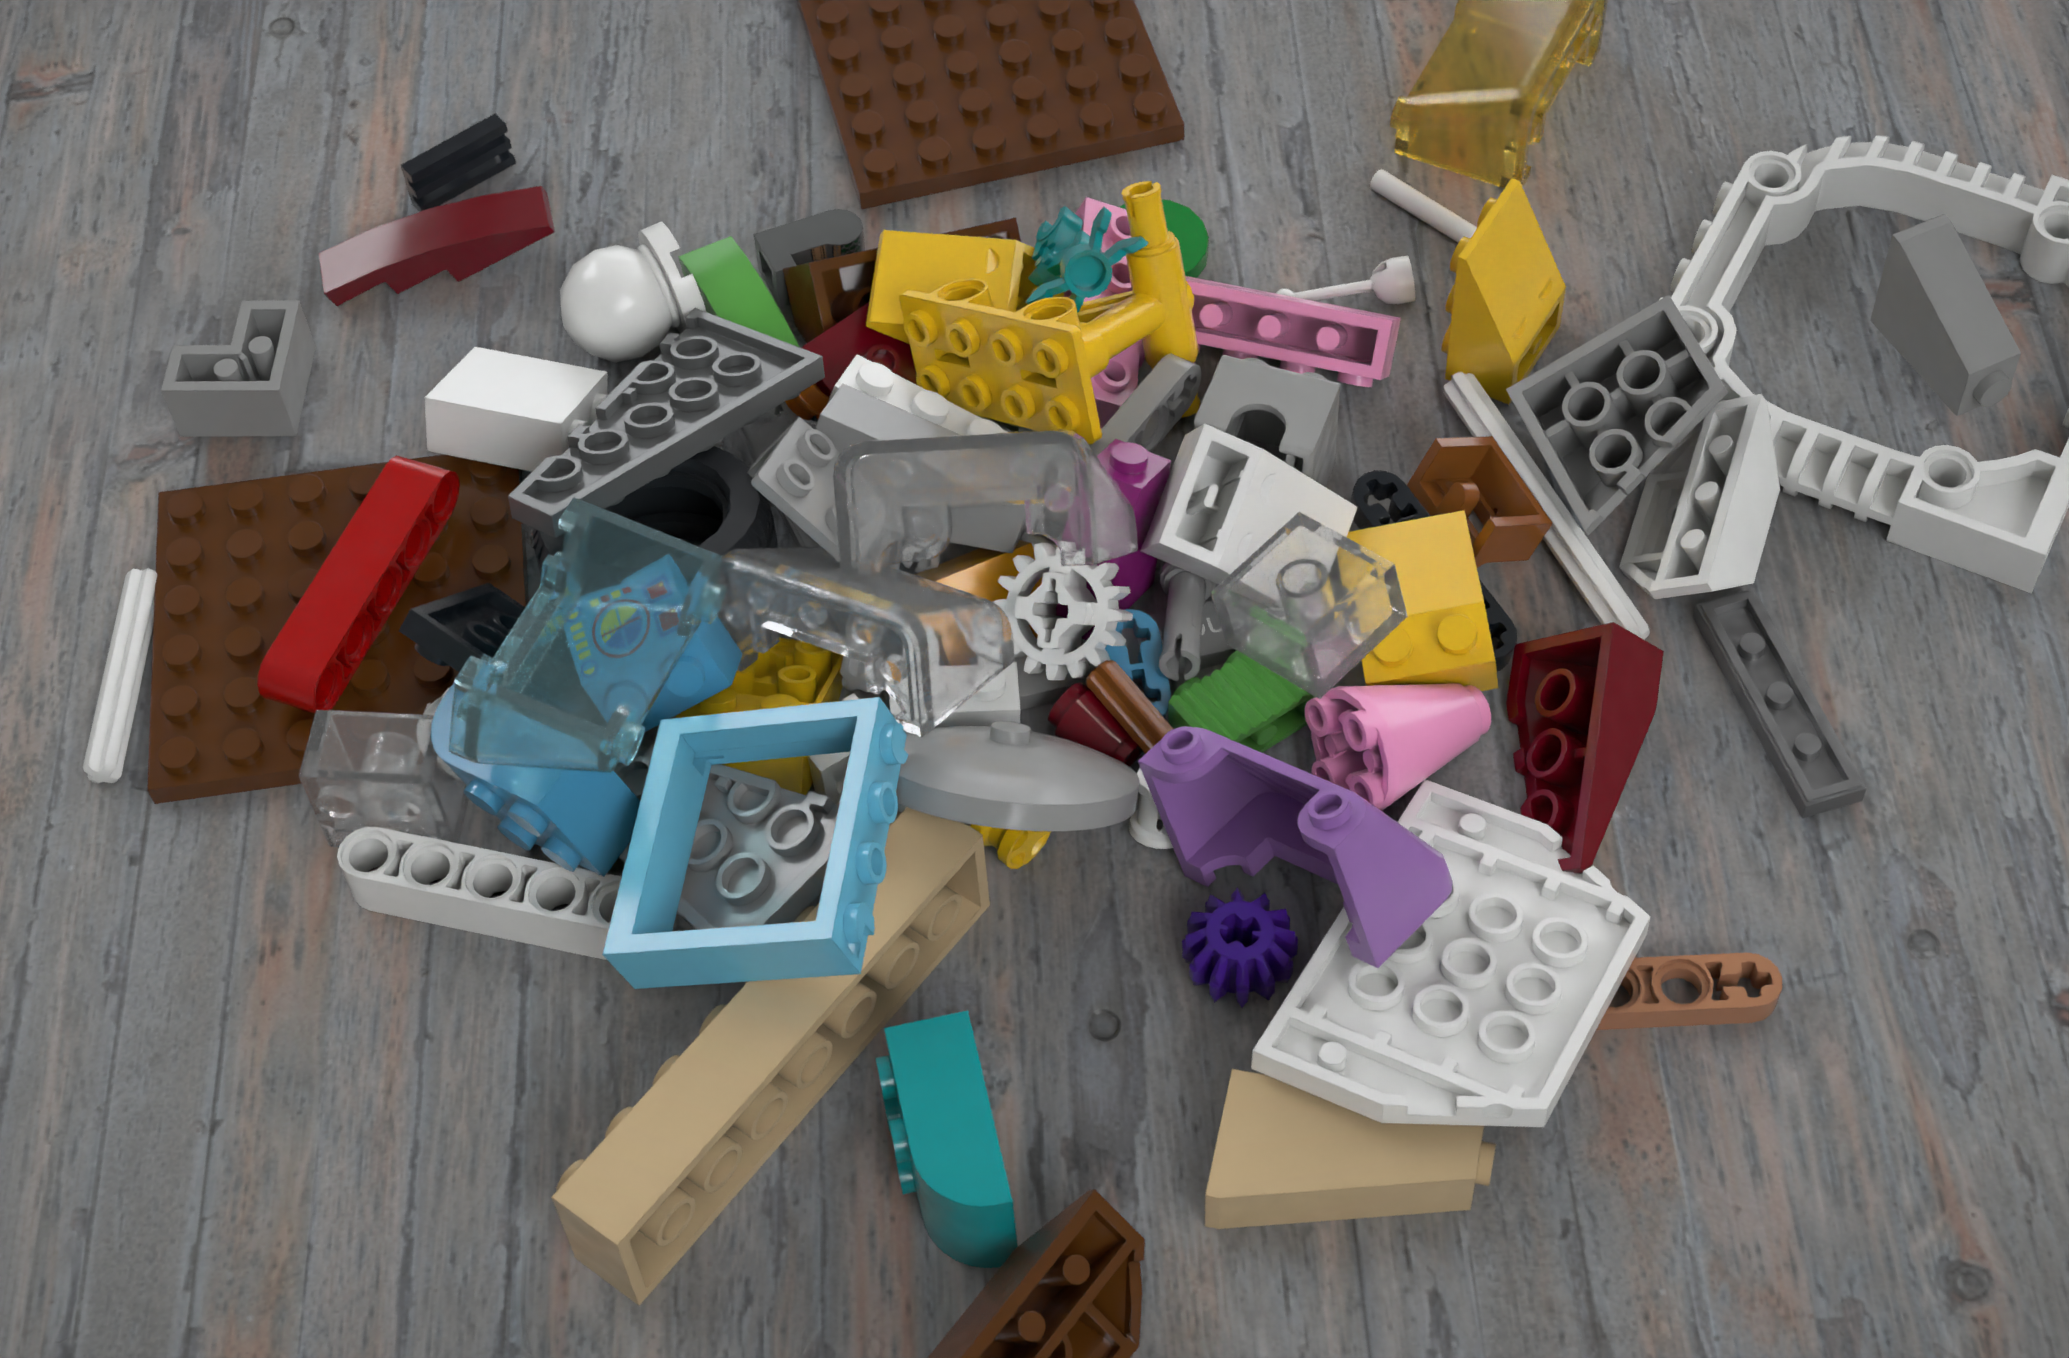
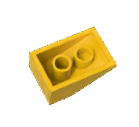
(1447, 621)

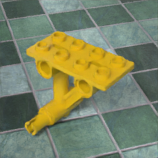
(1040, 360)

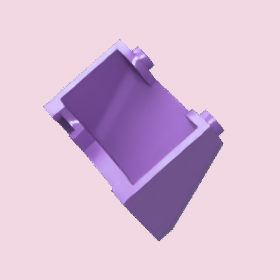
(1246, 807)

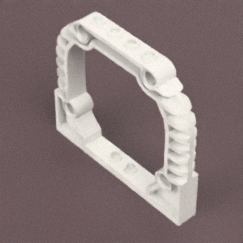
(1944, 504)

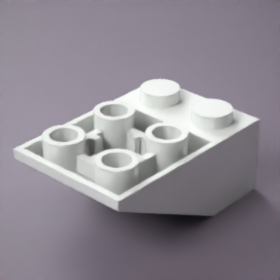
(1229, 501)

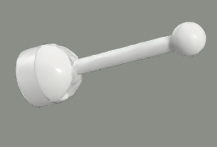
(1390, 282)

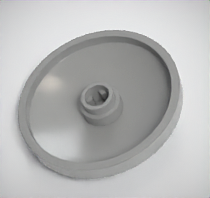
(1014, 779)

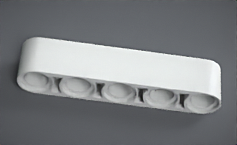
(469, 880)

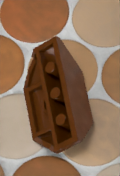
(1060, 1292)

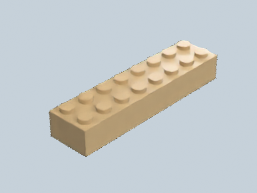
(763, 1068)

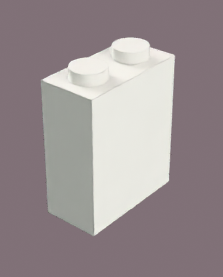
(510, 408)

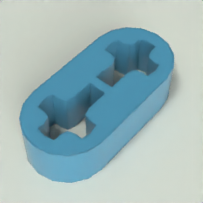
(1153, 681)

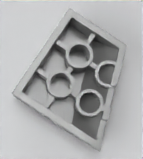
(1618, 407)

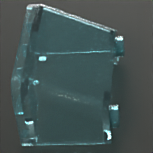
(587, 648)

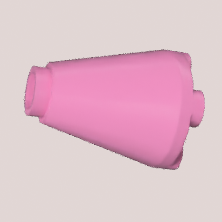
(1392, 735)

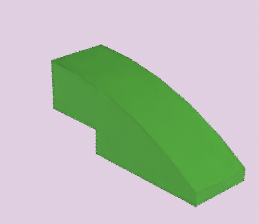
(735, 289)

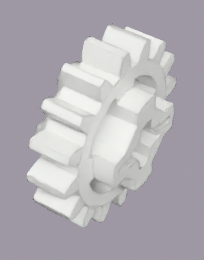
(1060, 635)

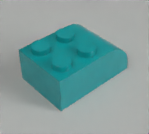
(948, 1138)

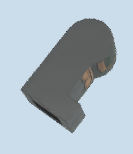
(805, 241)

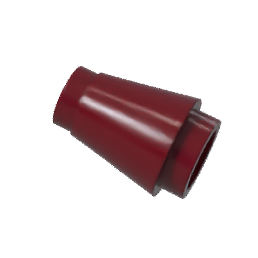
(1086, 721)

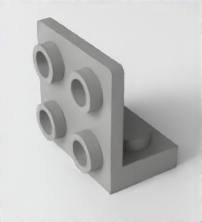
(799, 481)

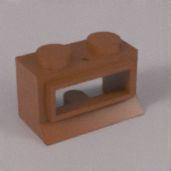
(1481, 479)

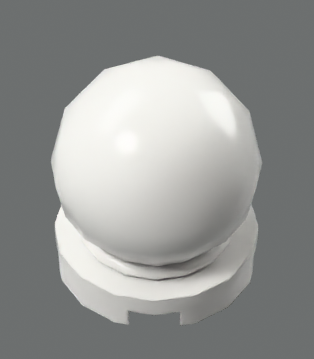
(627, 299)

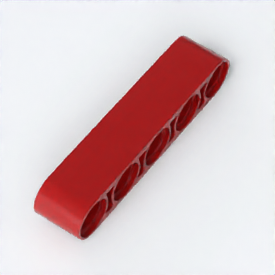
(358, 585)

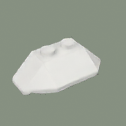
(1707, 506)

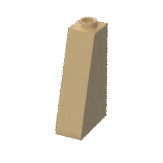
(1310, 1160)

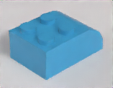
(568, 813)

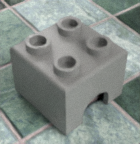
(1277, 411)

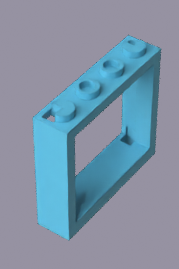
(643, 918)

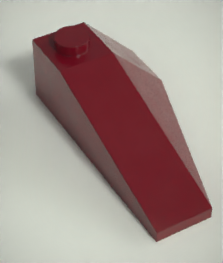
(1580, 725)

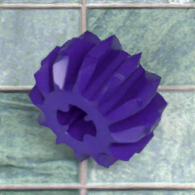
(1239, 947)

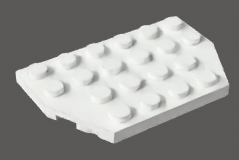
(1482, 1000)

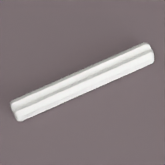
(121, 678)

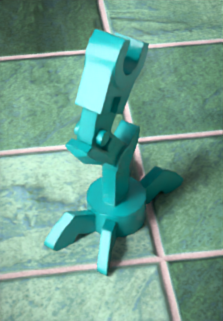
(1076, 256)

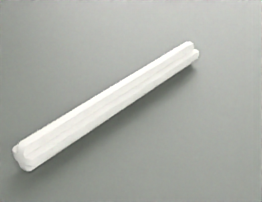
(1565, 536)

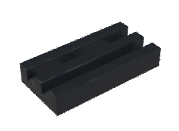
(458, 163)

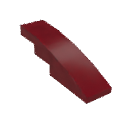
(448, 237)

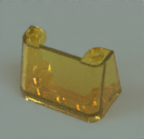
(1494, 84)

